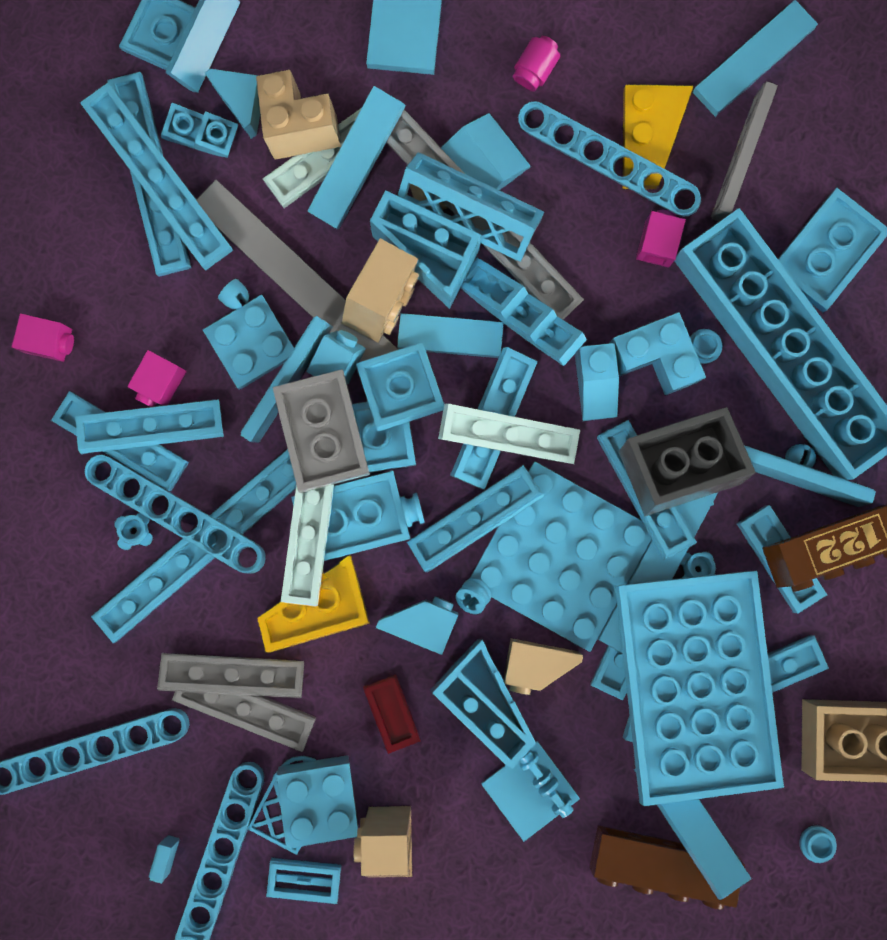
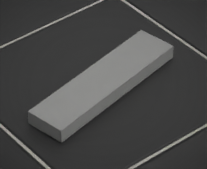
(744, 151)
(231, 675)
(254, 714)

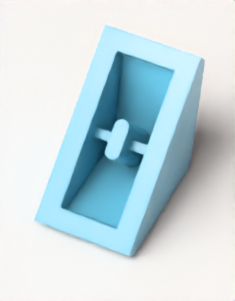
(240, 95)

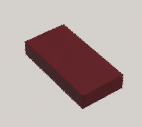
(391, 713)

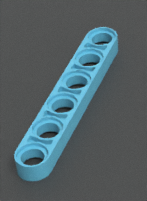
(606, 163)
(172, 517)
(88, 751)
(214, 862)

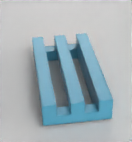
(303, 866)

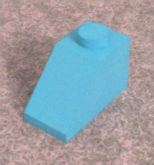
(598, 381)
(422, 623)

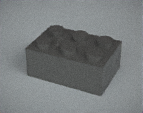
(686, 461)

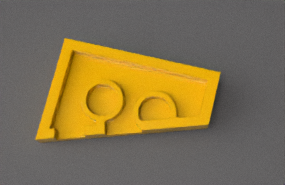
(651, 124)
(338, 610)

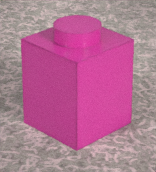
(660, 238)
(43, 338)
(156, 380)

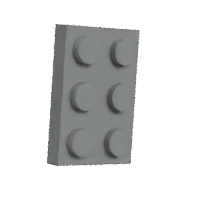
(321, 431)

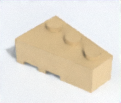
(385, 842)

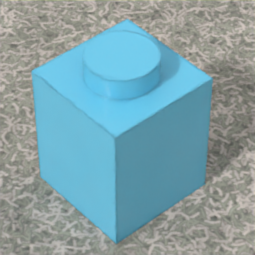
(337, 352)

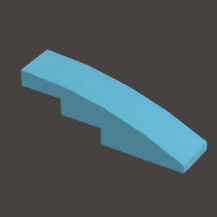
(522, 312)

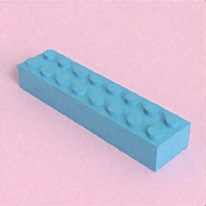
(788, 345)

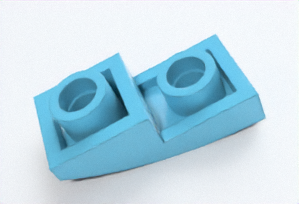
(199, 131)

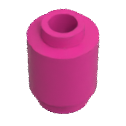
(536, 62)

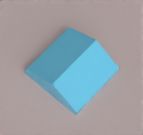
(486, 153)

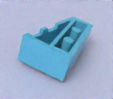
(442, 246)
(484, 705)

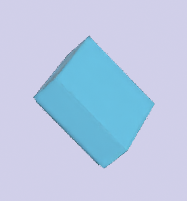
(163, 859)

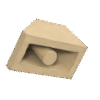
(536, 665)

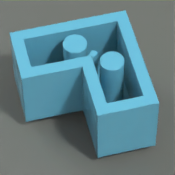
(665, 347)

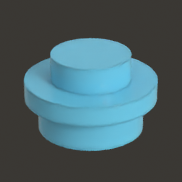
(707, 345)
(817, 844)

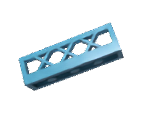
(475, 197)

